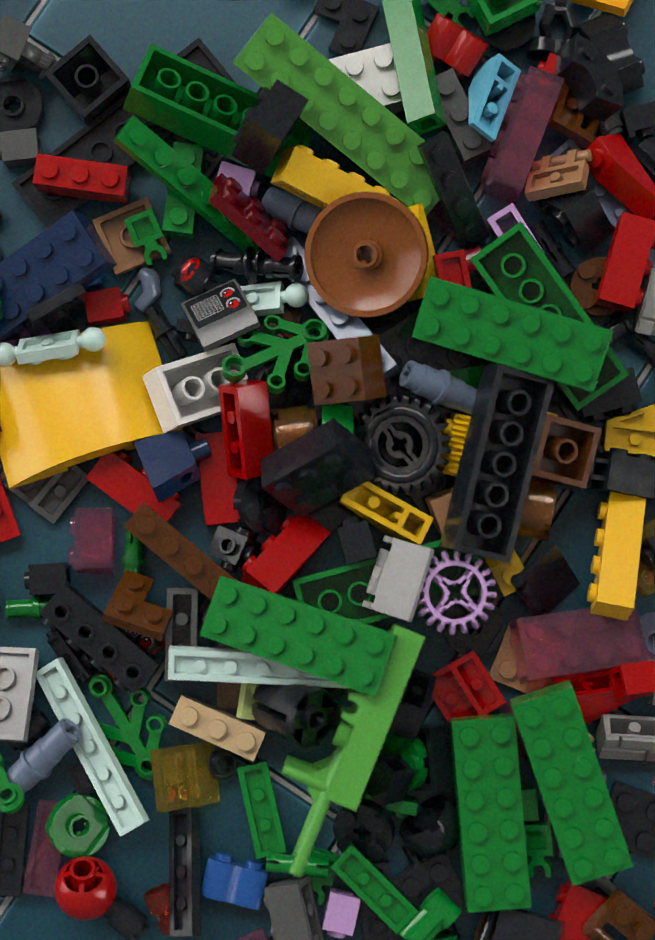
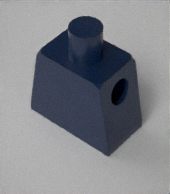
(171, 461)

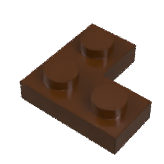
(132, 612)

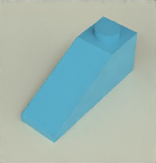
(491, 94)

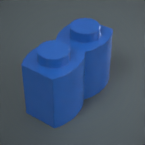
(234, 881)

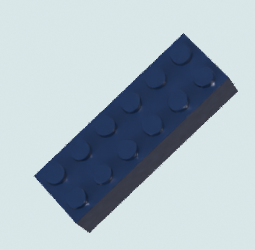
(48, 265)

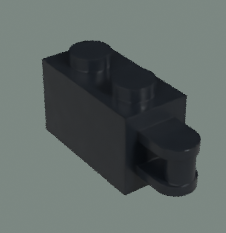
(624, 473)

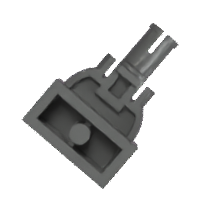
(20, 52)

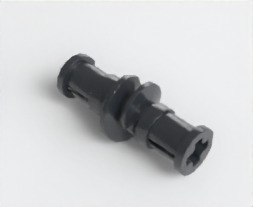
(256, 265)

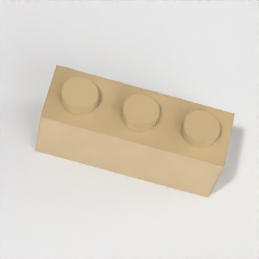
(217, 727)

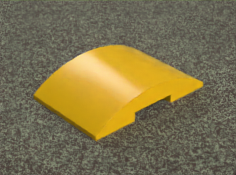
(77, 406)

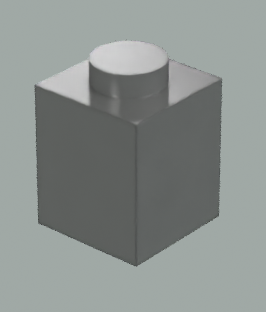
(20, 147)

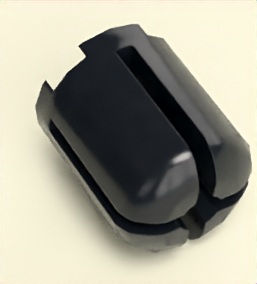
(296, 713)

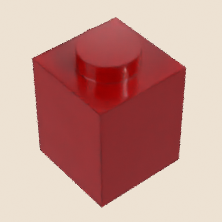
(106, 306)
(633, 680)

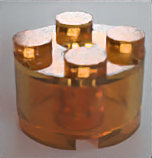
(291, 424)
(538, 509)

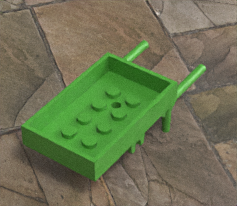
(348, 769)

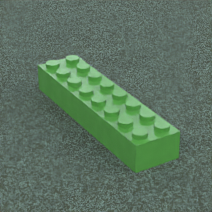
(341, 111)

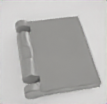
(398, 578)

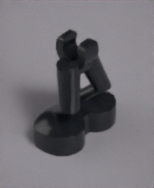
(541, 46)

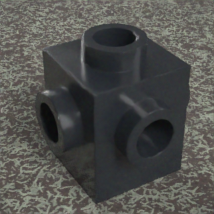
(233, 547)

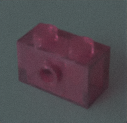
(93, 541)

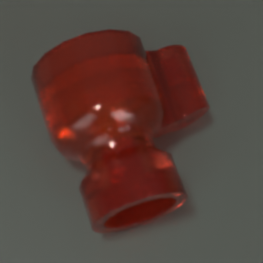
(158, 904)

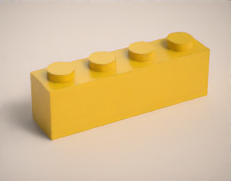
(317, 179)
(617, 556)

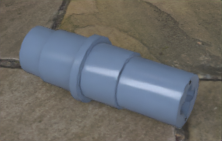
(290, 209)
(438, 387)
(40, 758)

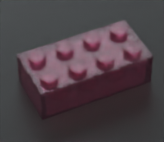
(524, 126)
(574, 644)

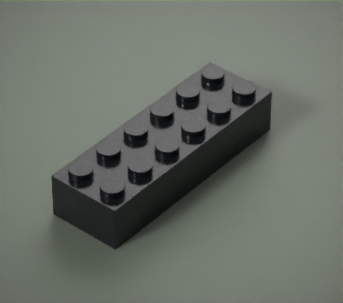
(497, 462)

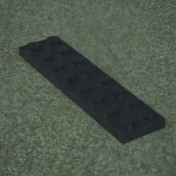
(96, 144)

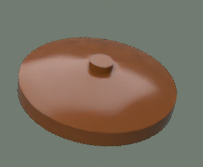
(366, 254)

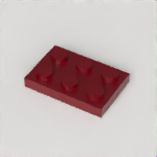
(249, 216)

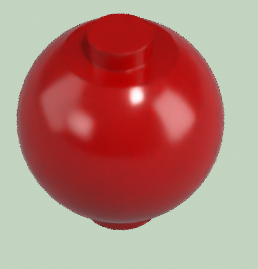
(85, 888)

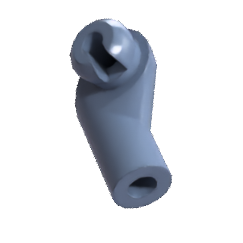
(151, 288)

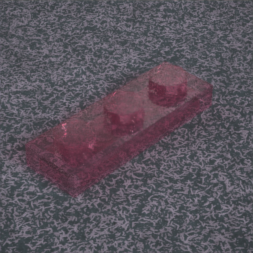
(43, 858)

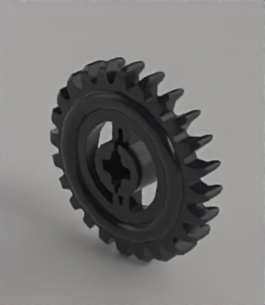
(432, 440)

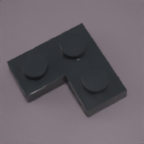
(354, 23)

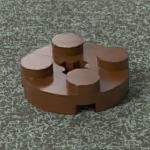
(581, 286)

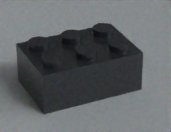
(317, 468)

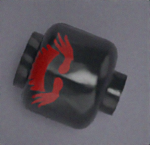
(194, 276)

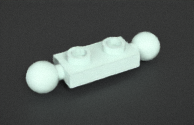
(271, 296)
(51, 346)

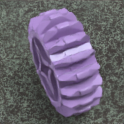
(475, 609)

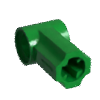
(435, 914)

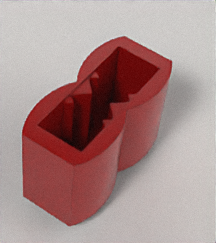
(455, 46)

